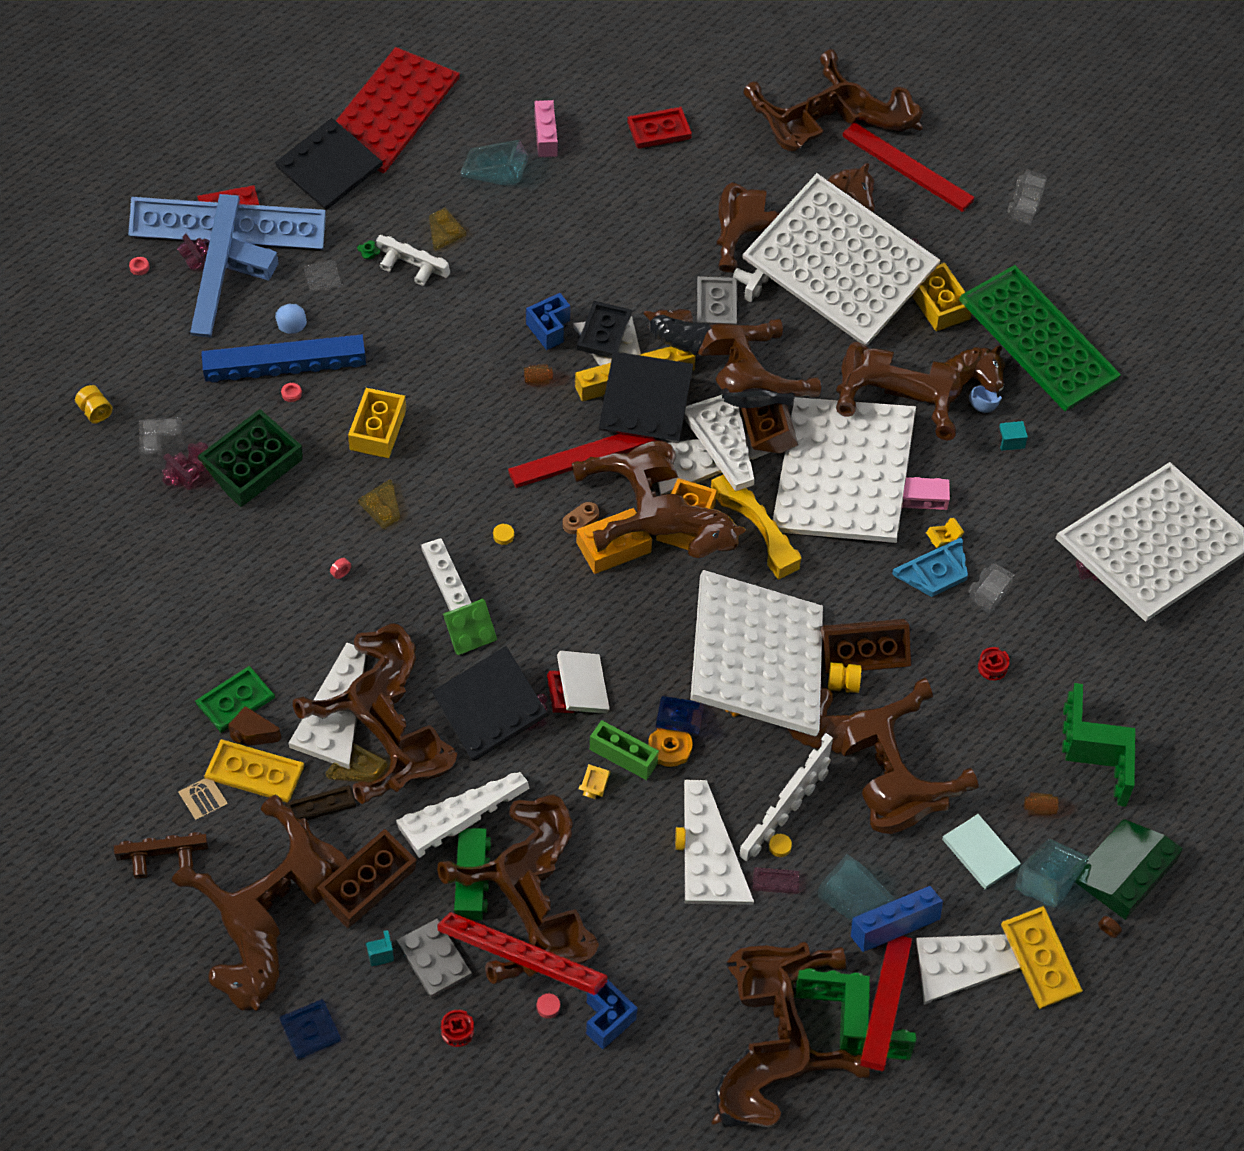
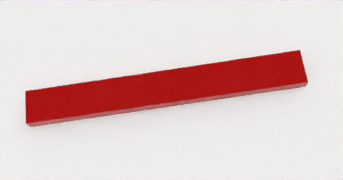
(908, 167)
(561, 462)
(522, 953)
(886, 1004)

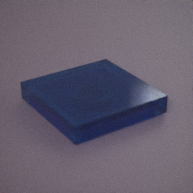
(679, 715)
(310, 1029)

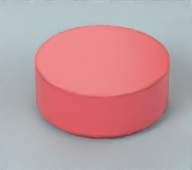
(139, 266)
(291, 392)
(340, 568)
(548, 1005)

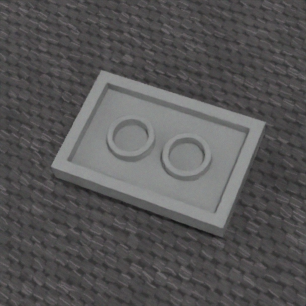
(717, 300)
(434, 958)

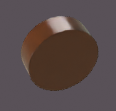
(1110, 926)

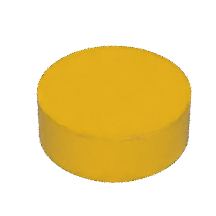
(503, 534)
(680, 836)
(780, 845)

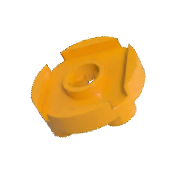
(676, 755)

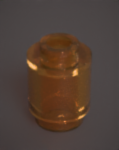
(538, 374)
(1041, 804)

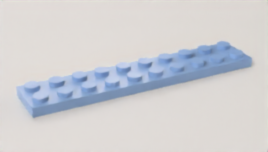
(253, 222)

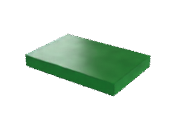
(231, 696)

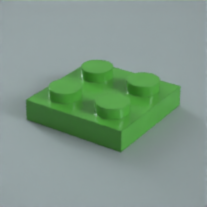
(470, 626)

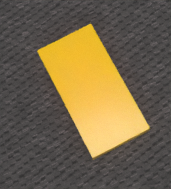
(254, 770)
(1041, 957)

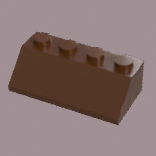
(770, 428)
(867, 644)
(366, 878)

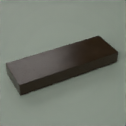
(323, 803)

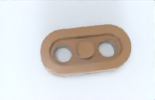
(581, 517)

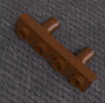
(151, 847)

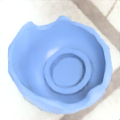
(291, 318)
(984, 400)

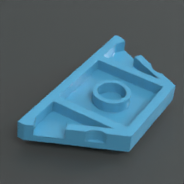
(935, 570)

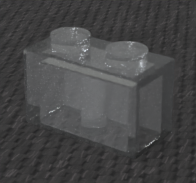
(991, 587)

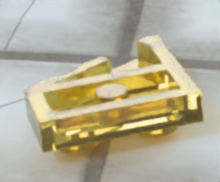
(444, 229)
(381, 504)
(363, 767)

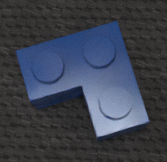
(547, 320)
(613, 1014)

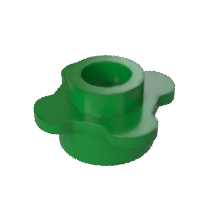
(371, 253)

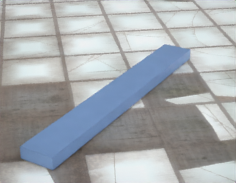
(215, 266)

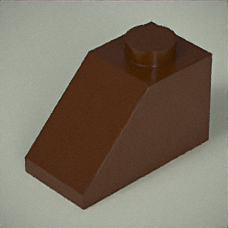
(253, 729)

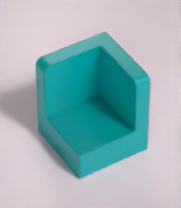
(1013, 435)
(380, 950)

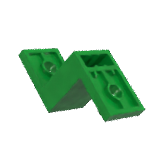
(1099, 744)
(853, 994)

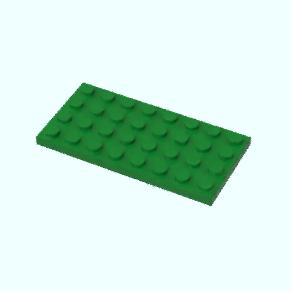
(1039, 337)

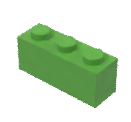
(624, 750)

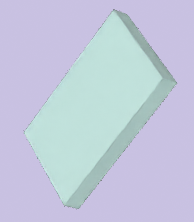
(981, 851)

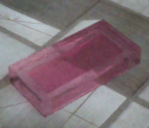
(776, 880)

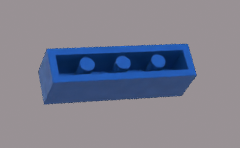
(896, 918)

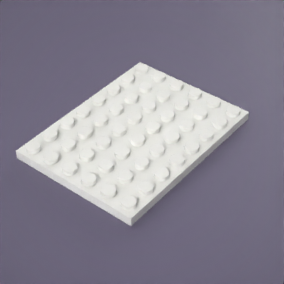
(841, 259)
(845, 471)
(1156, 541)
(758, 653)

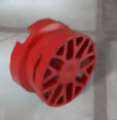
(993, 663)
(457, 1027)

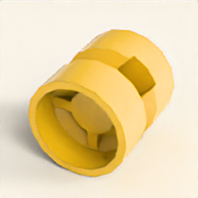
(93, 404)
(844, 677)

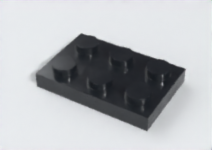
(604, 329)

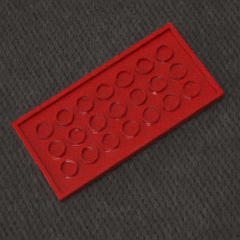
(396, 103)

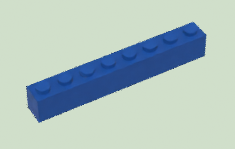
(283, 358)

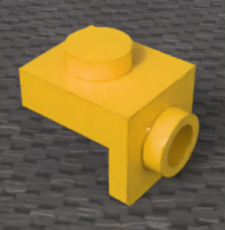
(945, 534)
(594, 781)

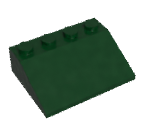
(251, 457)
(1128, 866)

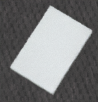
(583, 682)

